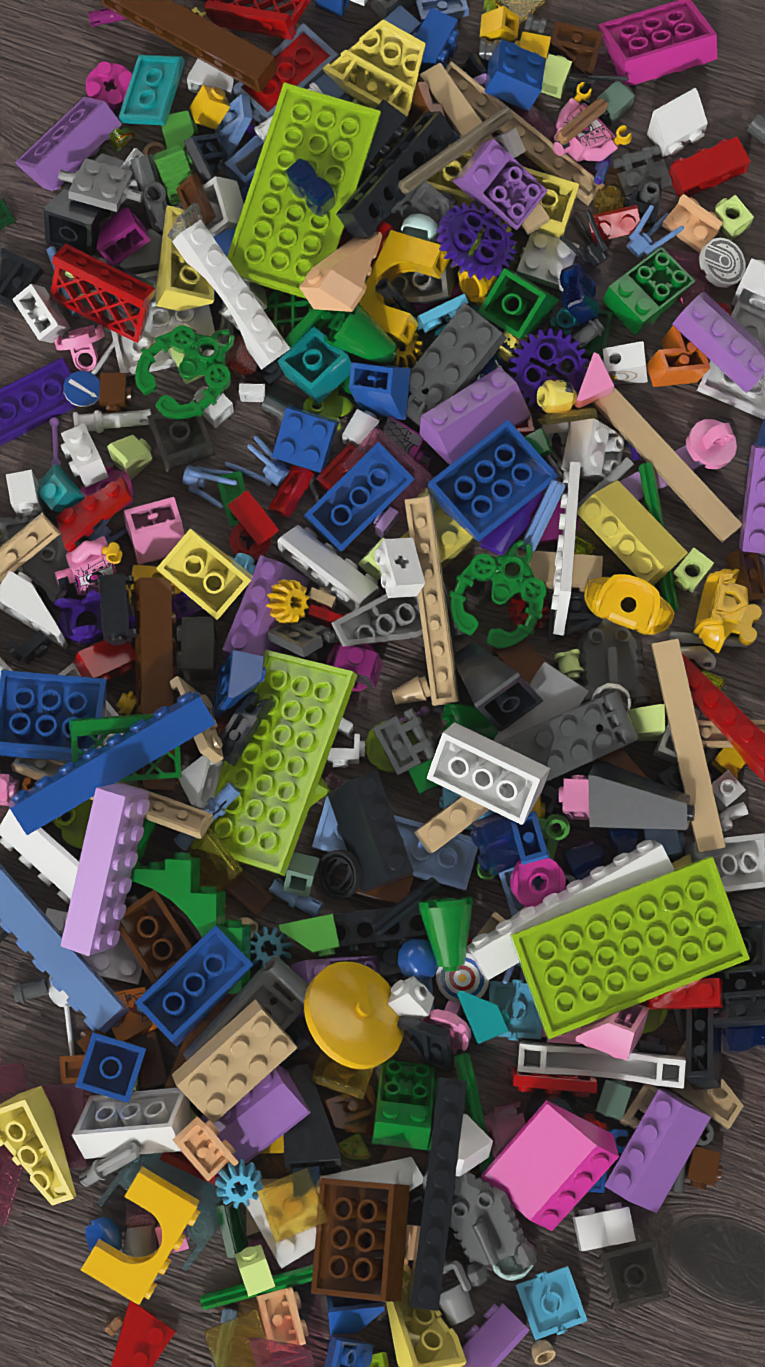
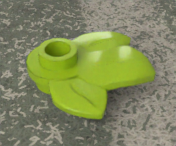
(332, 406)
(75, 829)

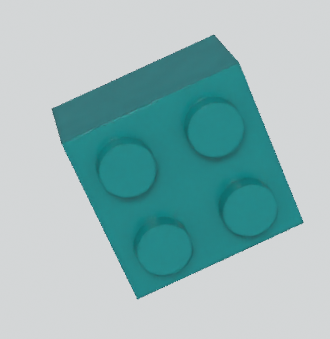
(315, 365)

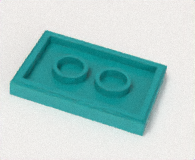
(151, 89)

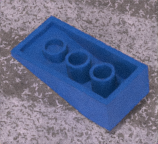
(358, 497)
(194, 985)

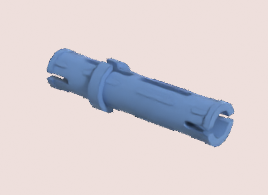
(215, 806)

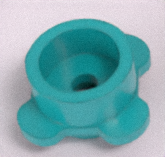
(562, 315)

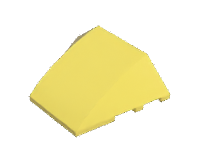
(380, 67)

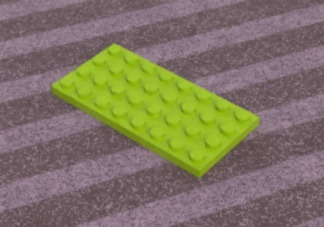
(276, 231)
(282, 760)
(629, 947)

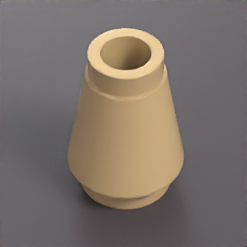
(412, 691)

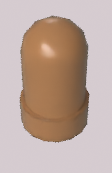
(114, 1325)

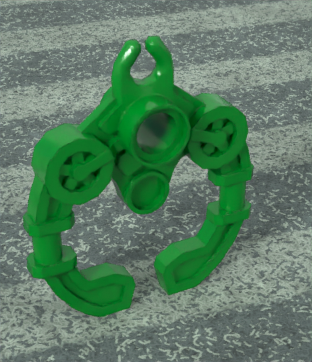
(194, 364)
(504, 587)

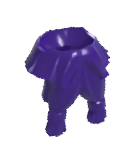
(72, 609)

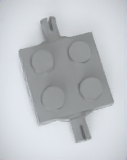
(101, 185)

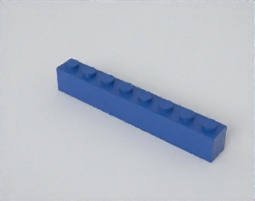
(111, 762)

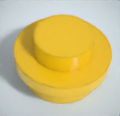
(126, 703)

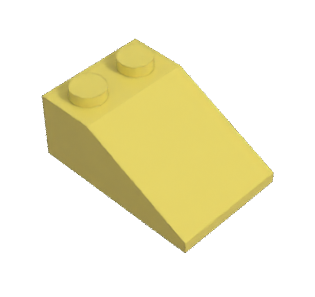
(205, 573)

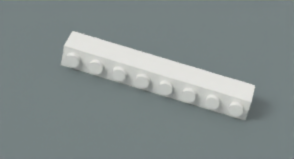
(495, 950)

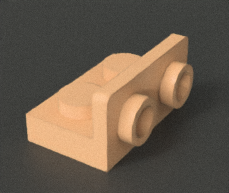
(698, 223)

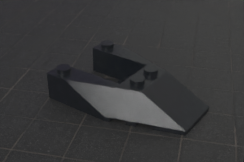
(742, 1006)

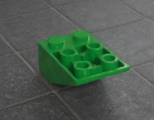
(647, 291)
(404, 1105)

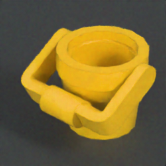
(475, 289)

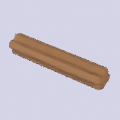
(581, 121)

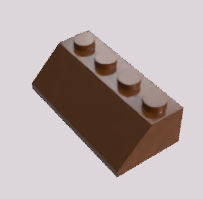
(156, 934)

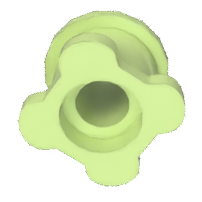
(569, 663)

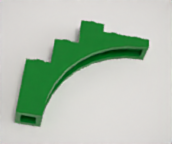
(180, 882)

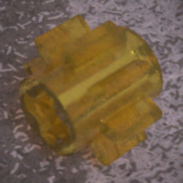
(608, 199)

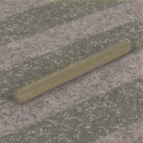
(455, 150)

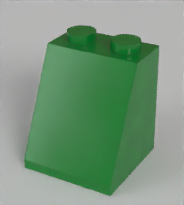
(517, 304)

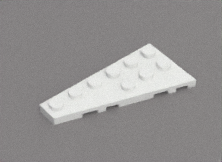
(565, 548)
(394, 1172)

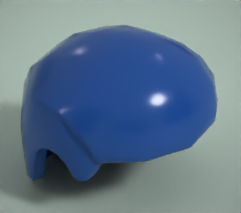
(417, 959)
(103, 1229)

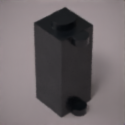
(116, 608)

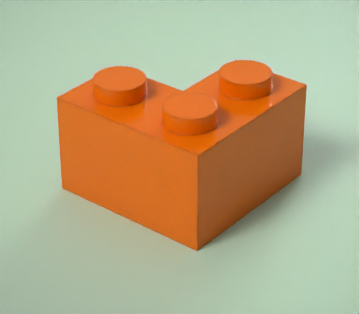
(677, 362)

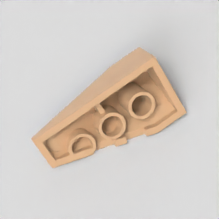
(340, 278)

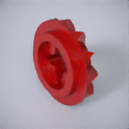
(240, 546)
(516, 607)

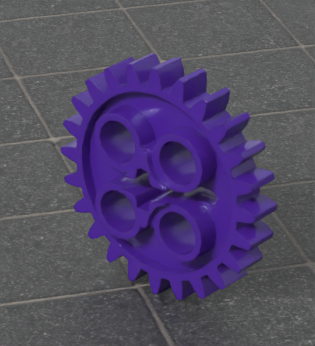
(459, 232)
(559, 349)

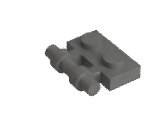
(640, 176)
(301, 637)
(397, 745)

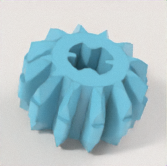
(275, 942)
(248, 1179)

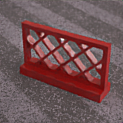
(254, 18)
(104, 279)

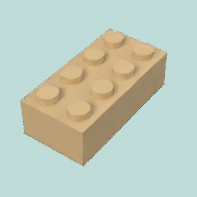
(234, 1061)

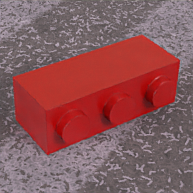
(709, 167)

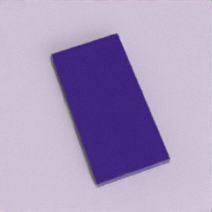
(33, 400)

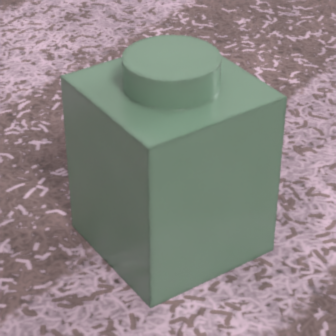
(619, 100)
(301, 874)
(612, 1099)

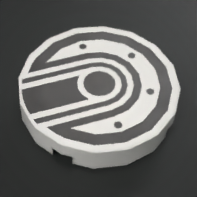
(722, 262)

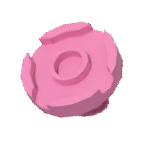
(79, 342)
(711, 443)
(451, 1020)

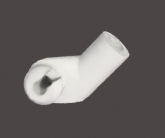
(701, 656)
(731, 813)

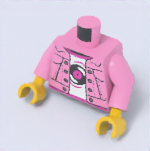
(592, 143)
(89, 562)

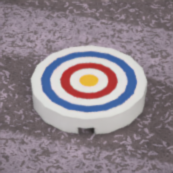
(466, 979)

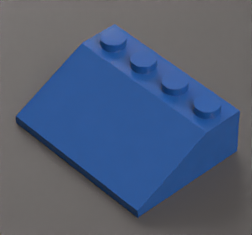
(491, 481)
(38, 711)

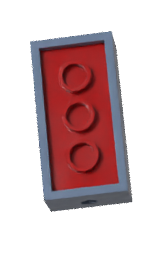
(297, 63)

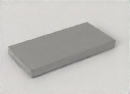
(558, 696)

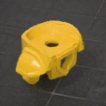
(651, 612)
(720, 613)

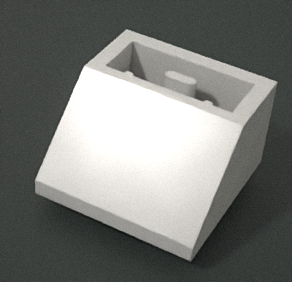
(595, 447)

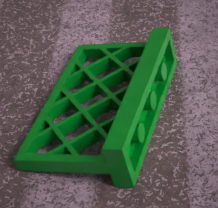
(314, 318)
(115, 725)

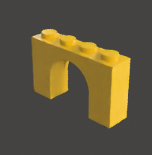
(400, 255)
(135, 1275)

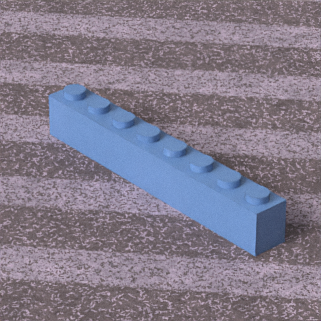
(66, 967)

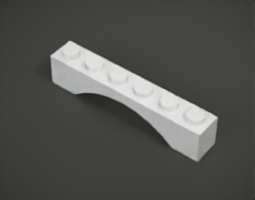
(209, 260)
(580, 1060)

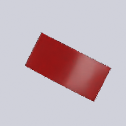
(253, 518)

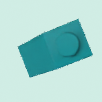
(59, 490)
(484, 1017)

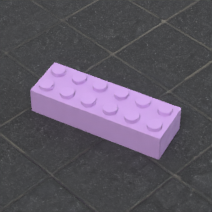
(105, 868)

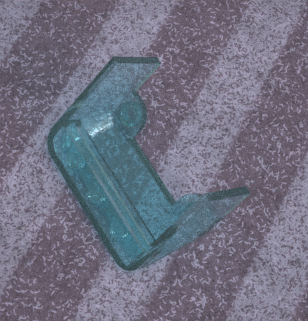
(207, 1221)

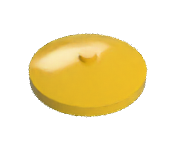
(352, 1016)

